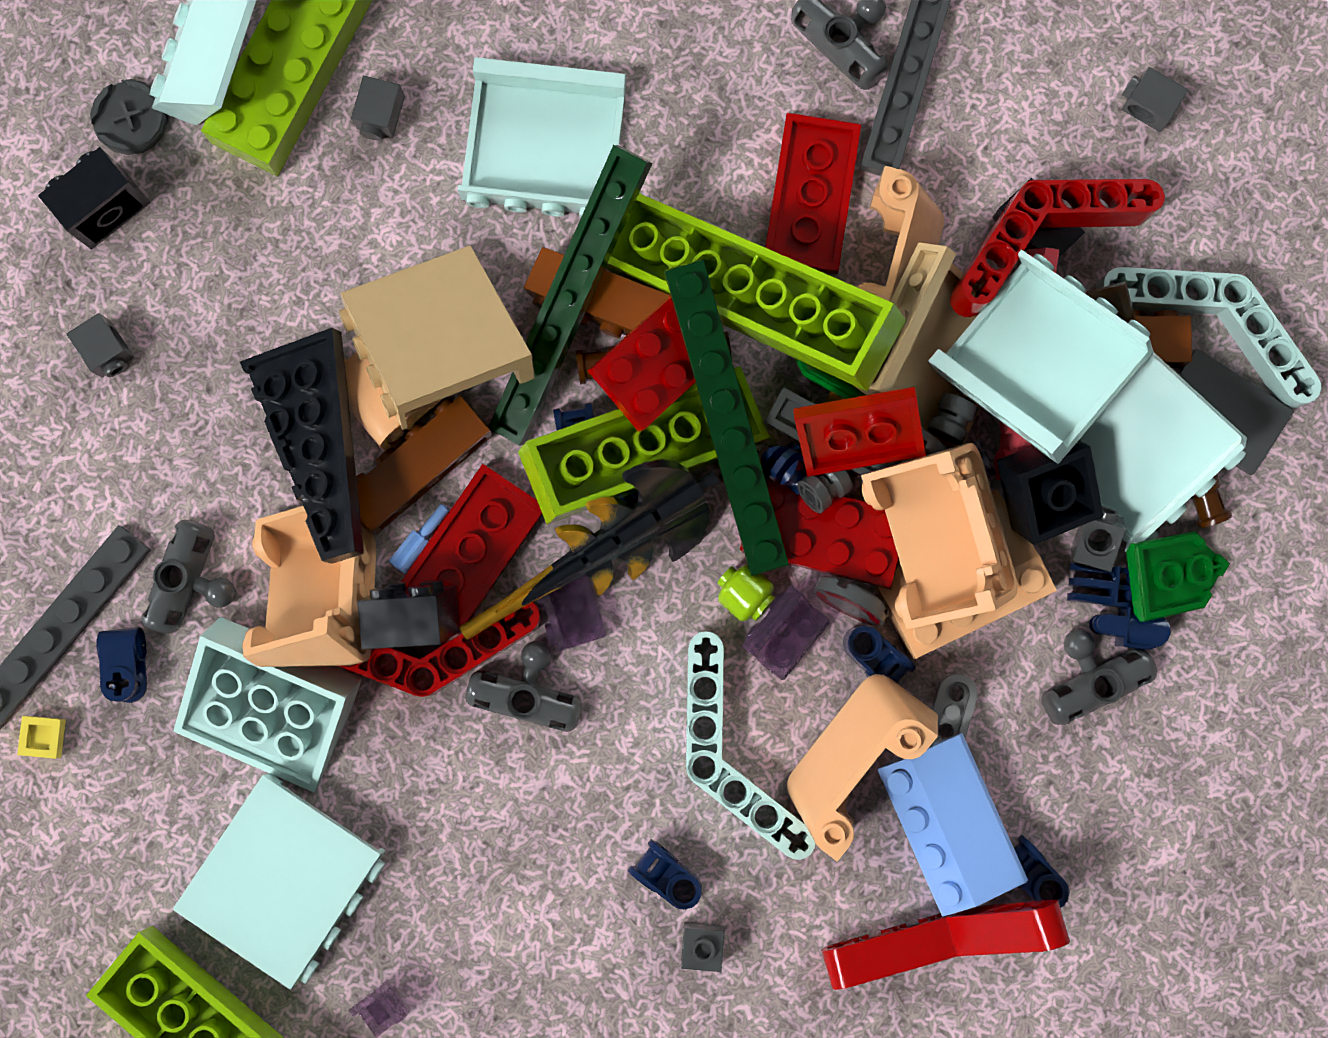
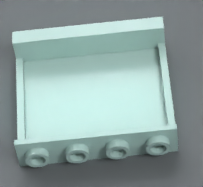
(539, 135)
(1045, 356)
(1158, 449)
(280, 882)

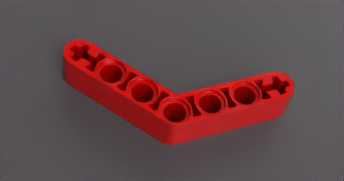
(1128, 202)
(438, 661)
(971, 932)

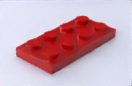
(813, 190)
(477, 539)
(842, 541)

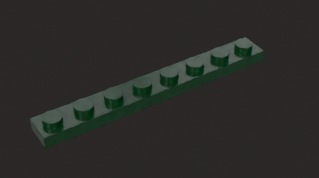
(572, 291)
(726, 416)

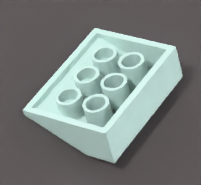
(201, 58)
(264, 715)

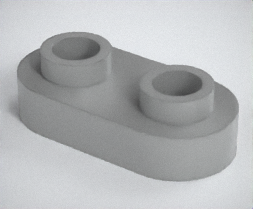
(955, 713)

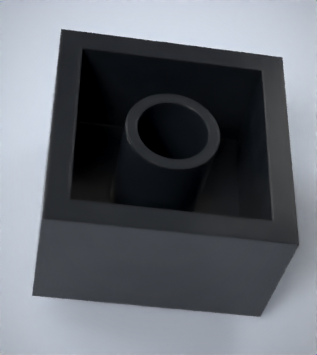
(93, 198)
(1049, 496)
(408, 616)

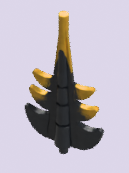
(667, 507)

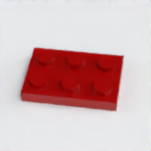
(646, 368)
(860, 431)

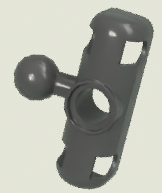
(828, 22)
(166, 596)
(535, 657)
(1119, 675)

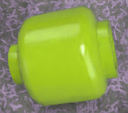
(745, 594)

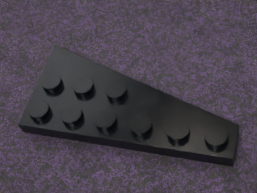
(311, 430)

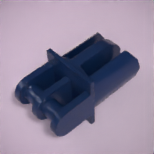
(785, 465)
(1108, 586)
(1130, 631)

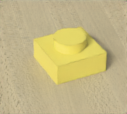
(41, 737)

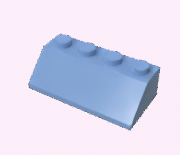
(952, 825)

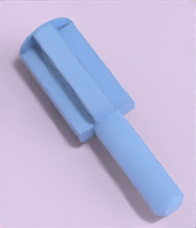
(416, 542)

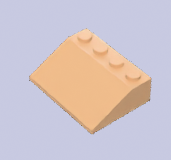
(1032, 585)

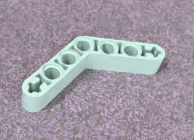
(1234, 317)
(724, 772)

